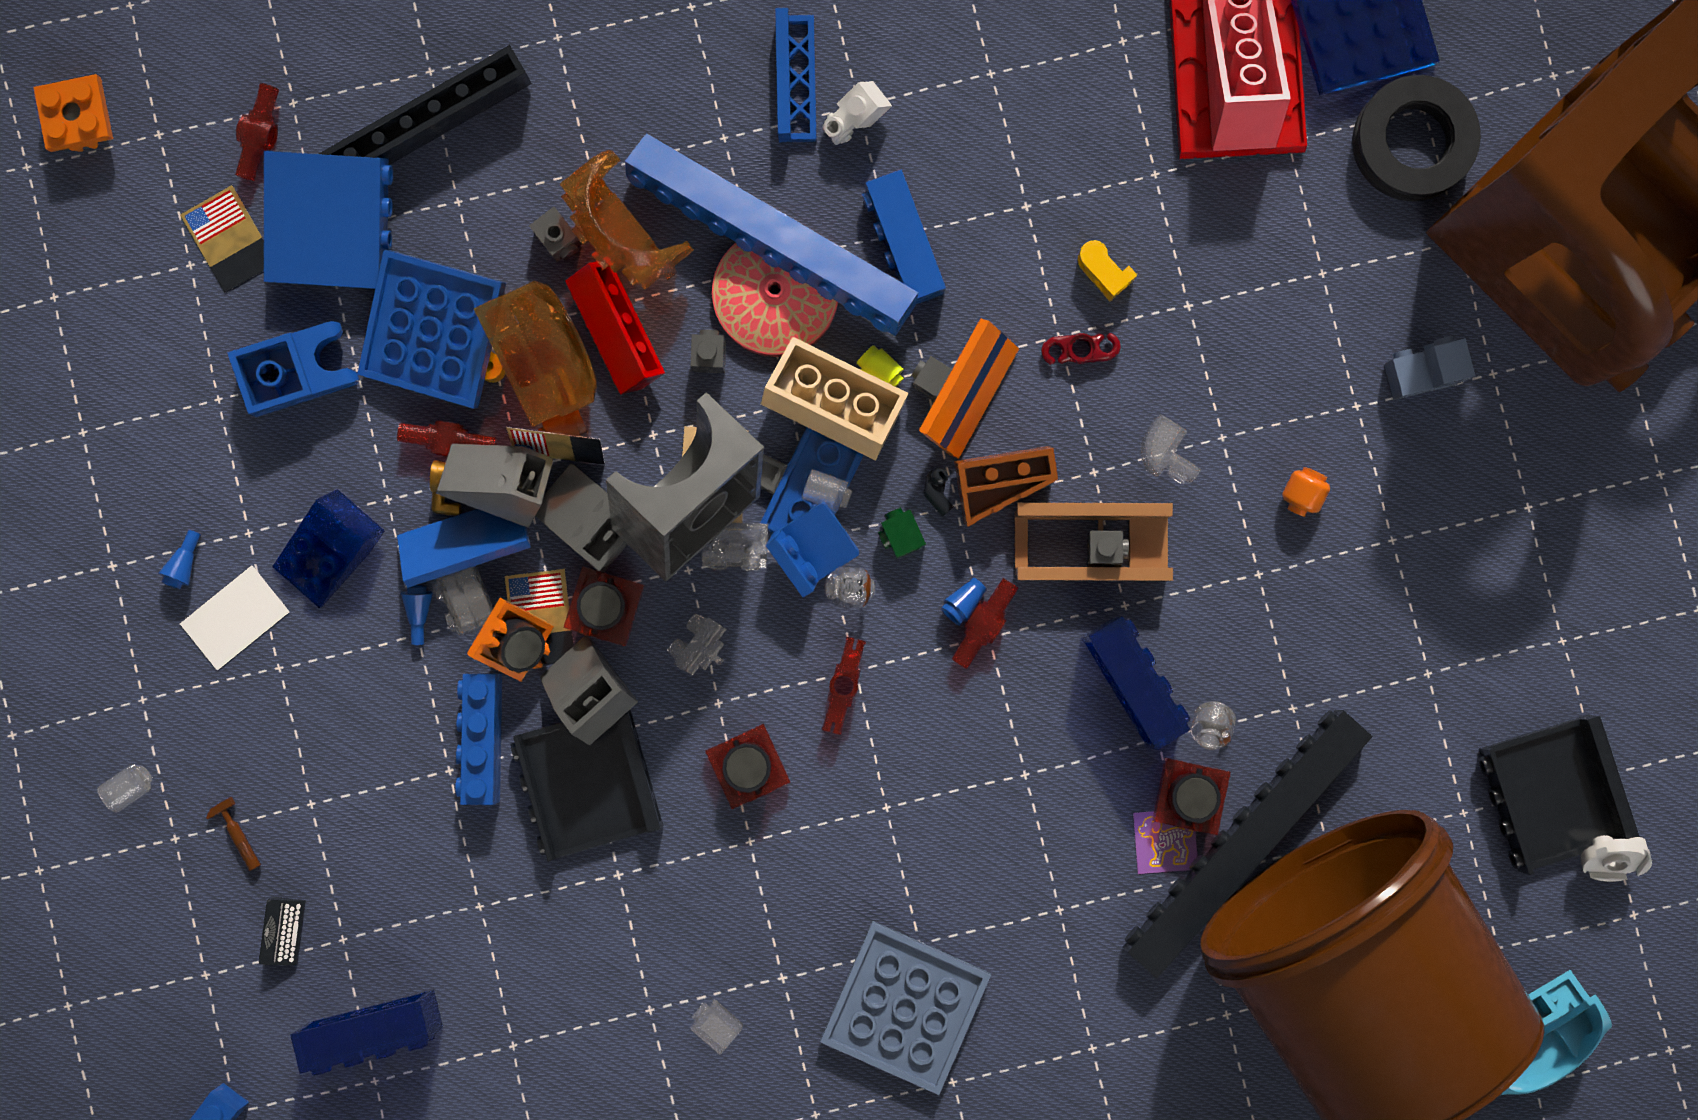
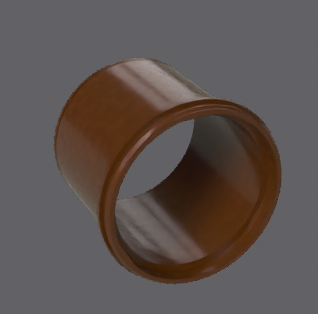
(1376, 975)

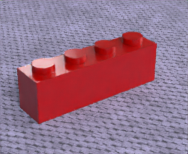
(615, 327)

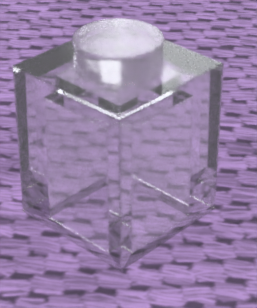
(715, 1025)

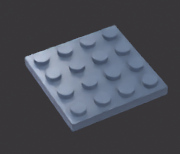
(905, 1007)

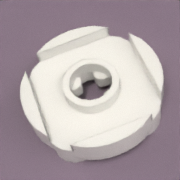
(1613, 859)

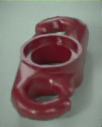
(1094, 355)

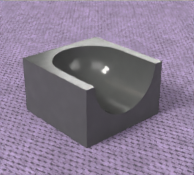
(695, 499)

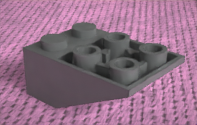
(496, 479)
(581, 517)
(586, 691)

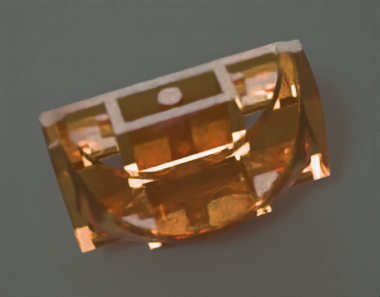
(612, 228)

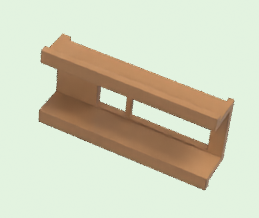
(1146, 540)

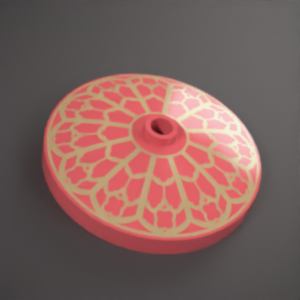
(762, 319)

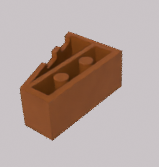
(1000, 479)

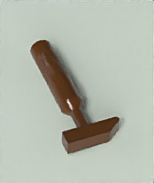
(236, 833)

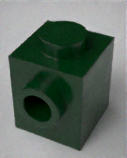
(901, 533)

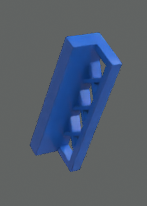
(784, 70)

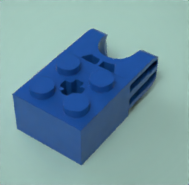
(299, 368)

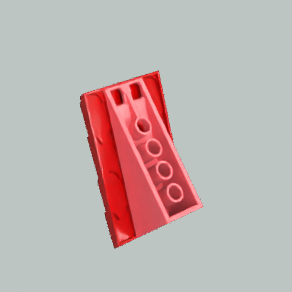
(1237, 78)

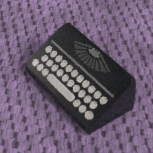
(282, 931)

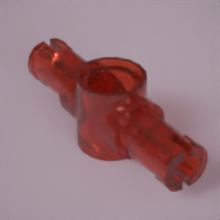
(257, 132)
(441, 436)
(985, 623)
(839, 703)

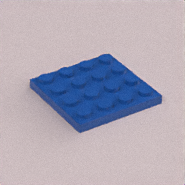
(427, 330)

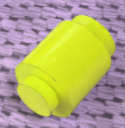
(881, 365)

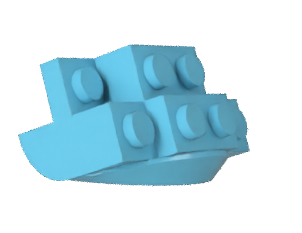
(1566, 1039)

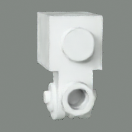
(857, 109)

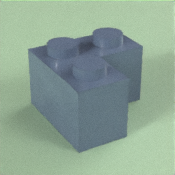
(1437, 367)

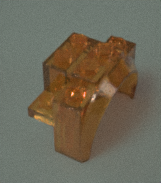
(539, 351)

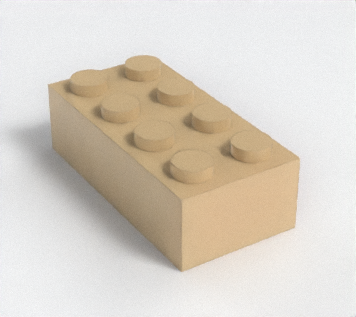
(833, 398)

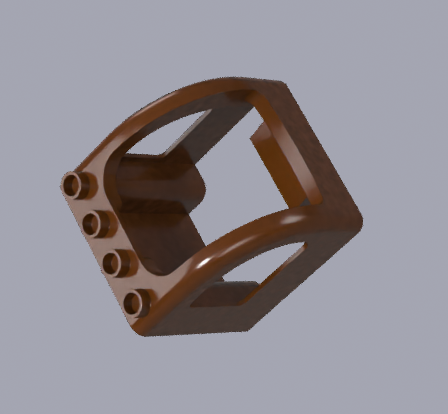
(1597, 211)

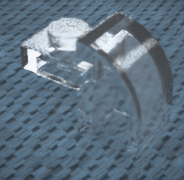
(1159, 448)

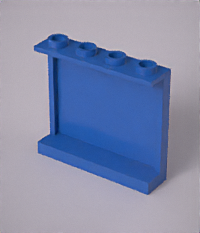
(325, 218)

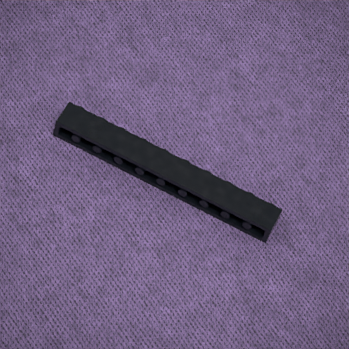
(1246, 842)

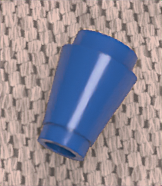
(962, 603)

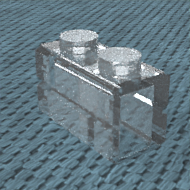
(465, 599)

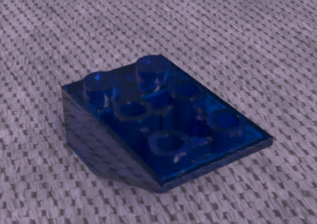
(327, 547)

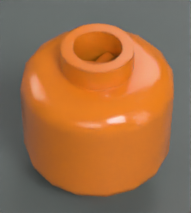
(1306, 491)

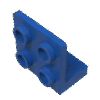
(811, 547)

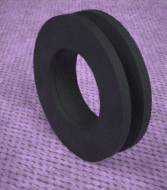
(1447, 106)

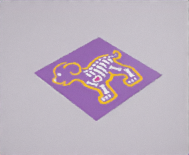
(1162, 846)

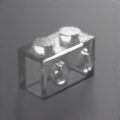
(738, 546)

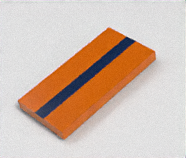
(969, 388)

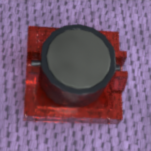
(604, 606)
(748, 766)
(1191, 796)

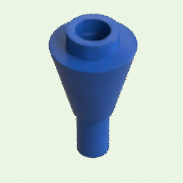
(179, 566)
(417, 604)

